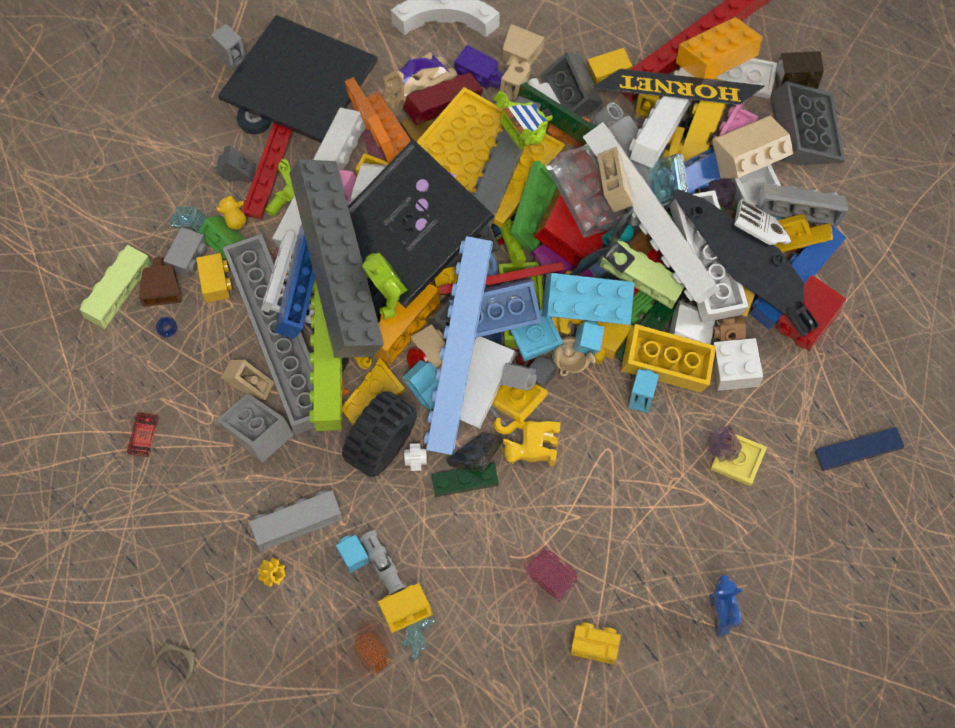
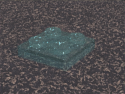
(667, 177)

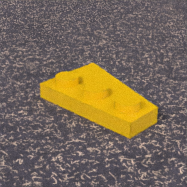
(375, 382)

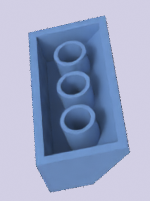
(507, 307)

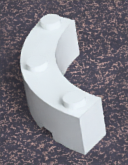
(473, 13)

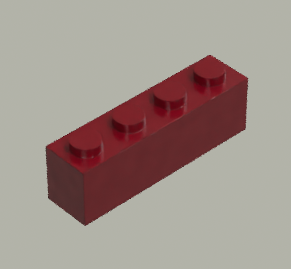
(433, 100)

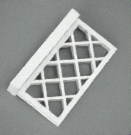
(278, 276)

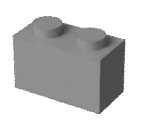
(228, 47)
(184, 251)

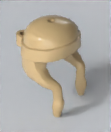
(570, 360)

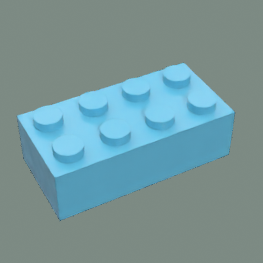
(588, 299)

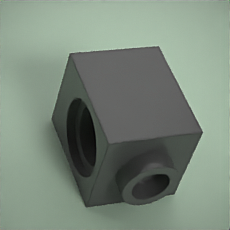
(545, 370)

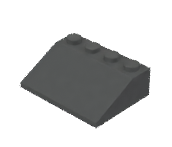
(811, 122)

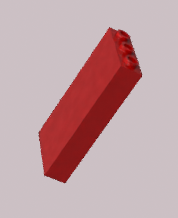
(562, 233)

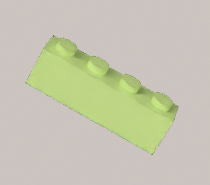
(648, 276)
(115, 287)

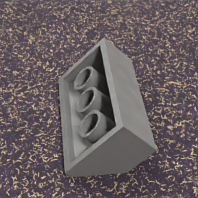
(791, 201)

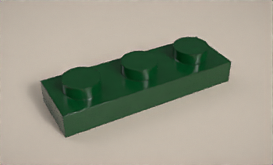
(464, 480)

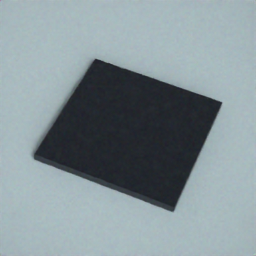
(297, 78)
(387, 216)

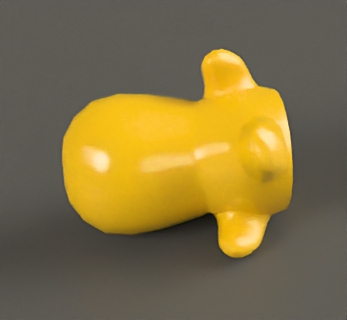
(233, 216)

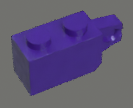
(481, 67)

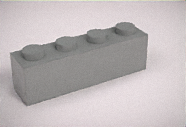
(295, 520)

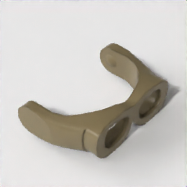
(170, 648)

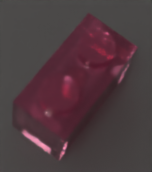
(552, 574)

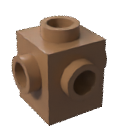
(730, 329)

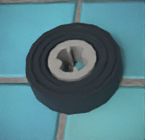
(249, 125)

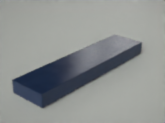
(859, 449)

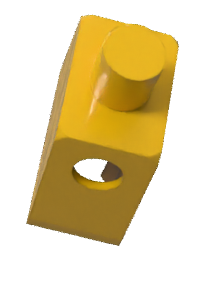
(612, 341)

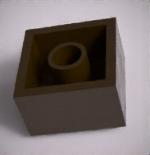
(800, 68)

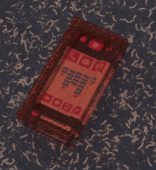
(142, 434)

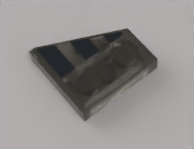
(476, 453)

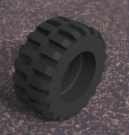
(379, 433)

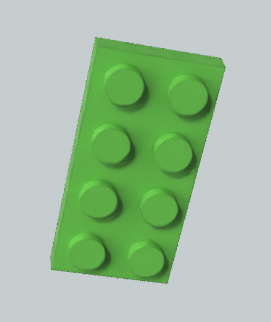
(533, 205)

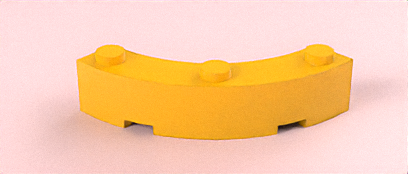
(705, 121)

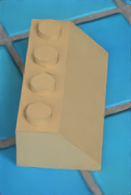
(751, 147)

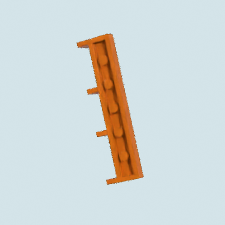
(379, 119)

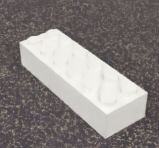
(730, 299)

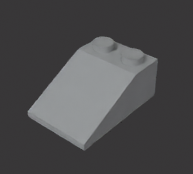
(255, 427)

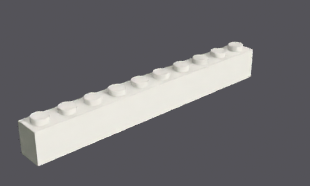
(658, 223)

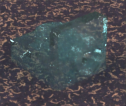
(188, 218)

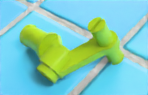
(284, 196)

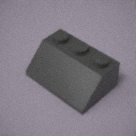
(572, 84)

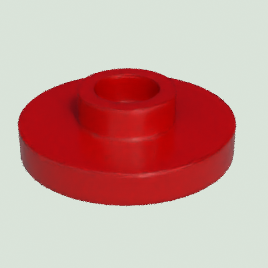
(414, 356)

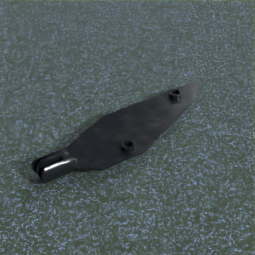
(750, 261)

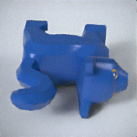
(725, 605)

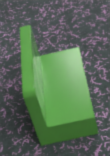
(218, 234)

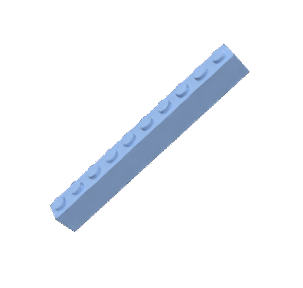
(459, 345)

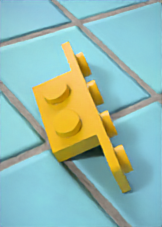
(801, 233)

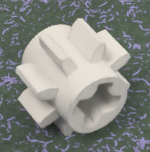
(415, 457)

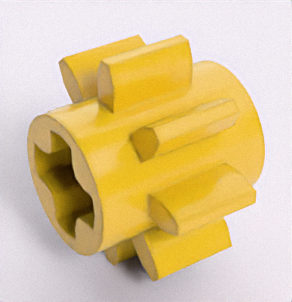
(271, 572)

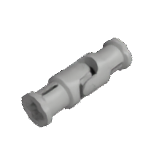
(380, 562)

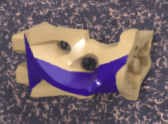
(429, 71)

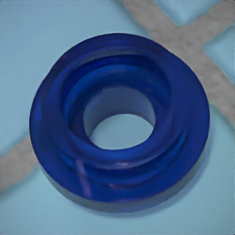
(163, 322)

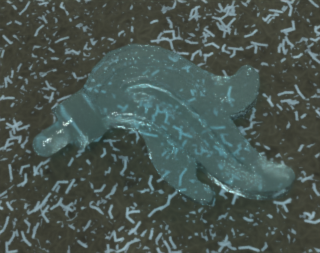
(415, 637)

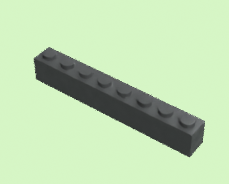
(498, 171)

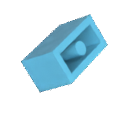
(643, 390)

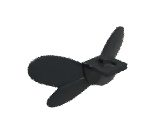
(608, 252)

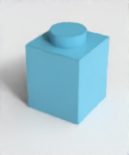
(588, 337)
(352, 553)

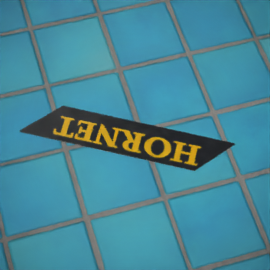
(679, 86)

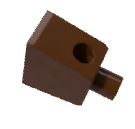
(159, 285)

